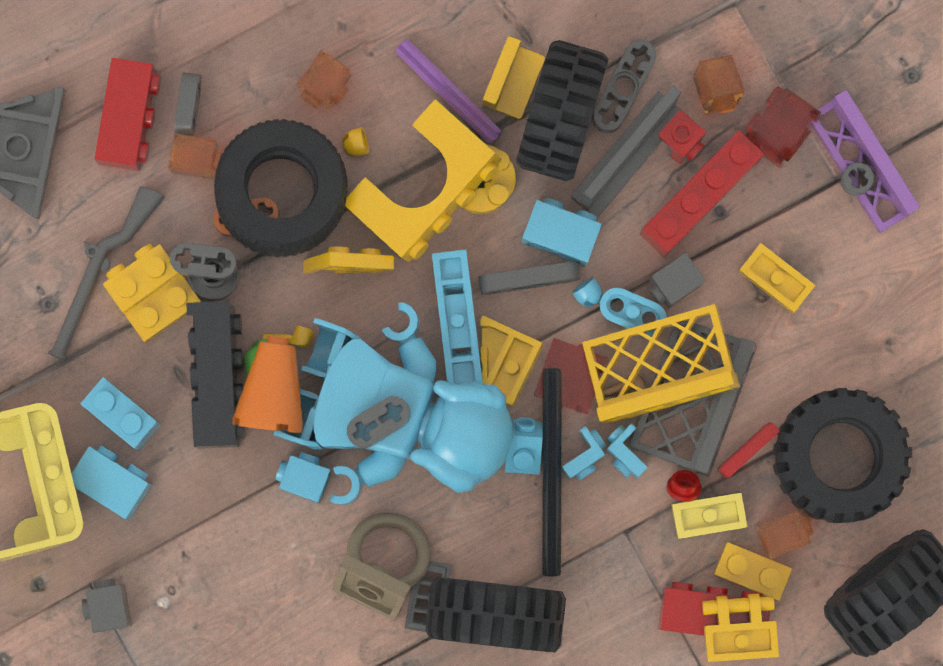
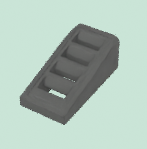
(420, 625)

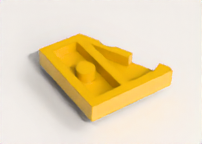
(343, 262)
(507, 358)

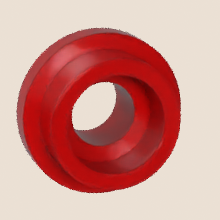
(684, 486)

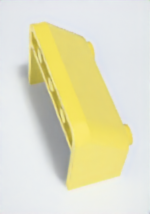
(59, 517)

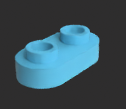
(633, 308)

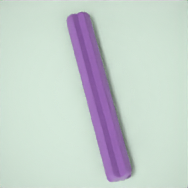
(448, 91)

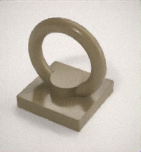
(373, 584)

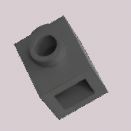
(675, 281)
(107, 606)

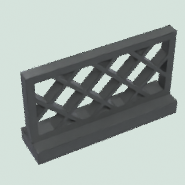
(627, 154)
(718, 416)

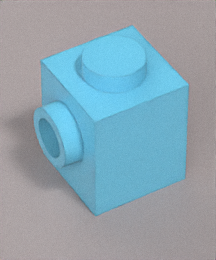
(303, 477)

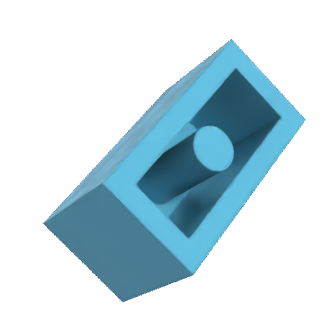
(561, 231)
(120, 414)
(110, 482)

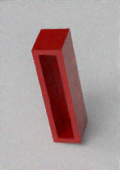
(701, 194)

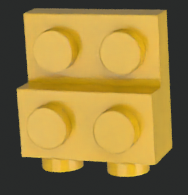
(150, 291)

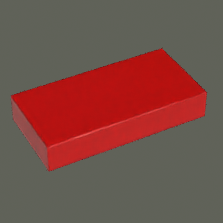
(747, 450)

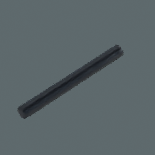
(551, 472)

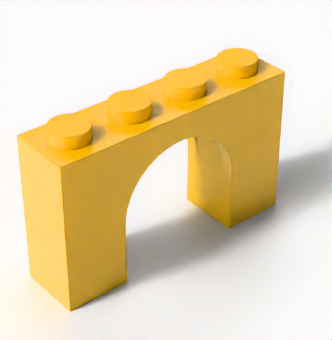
(468, 164)

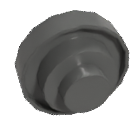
(215, 289)

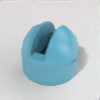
(588, 292)

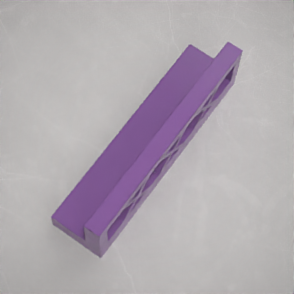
(875, 156)

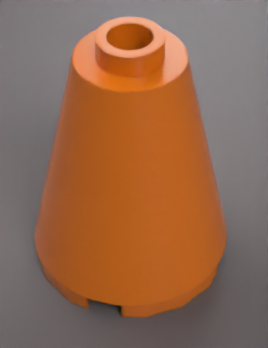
(272, 389)

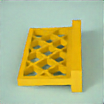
(666, 394)

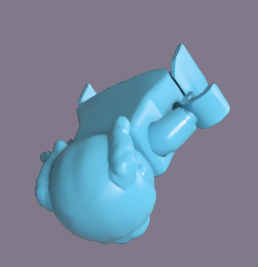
(460, 436)

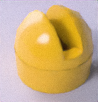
(356, 142)

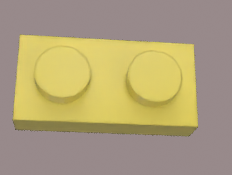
(709, 515)

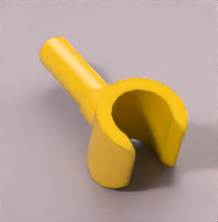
(301, 336)

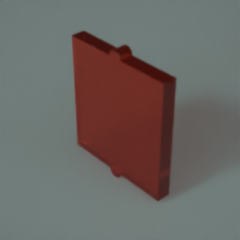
(576, 377)

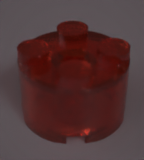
(782, 125)

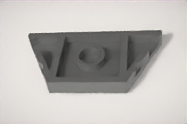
(27, 147)

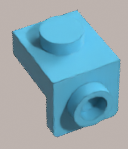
(526, 447)
(626, 461)
(583, 464)

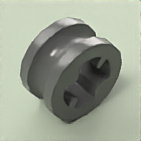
(846, 181)

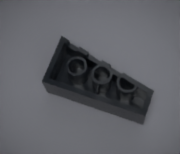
(215, 373)

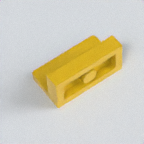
(513, 79)

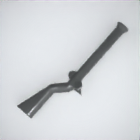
(142, 207)

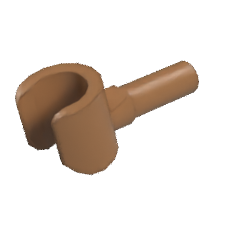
(618, 387)

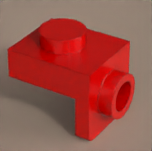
(683, 137)

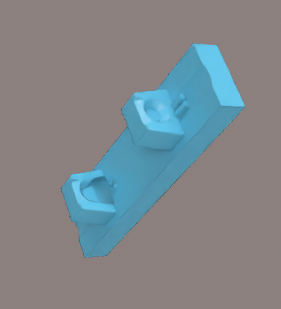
(457, 317)

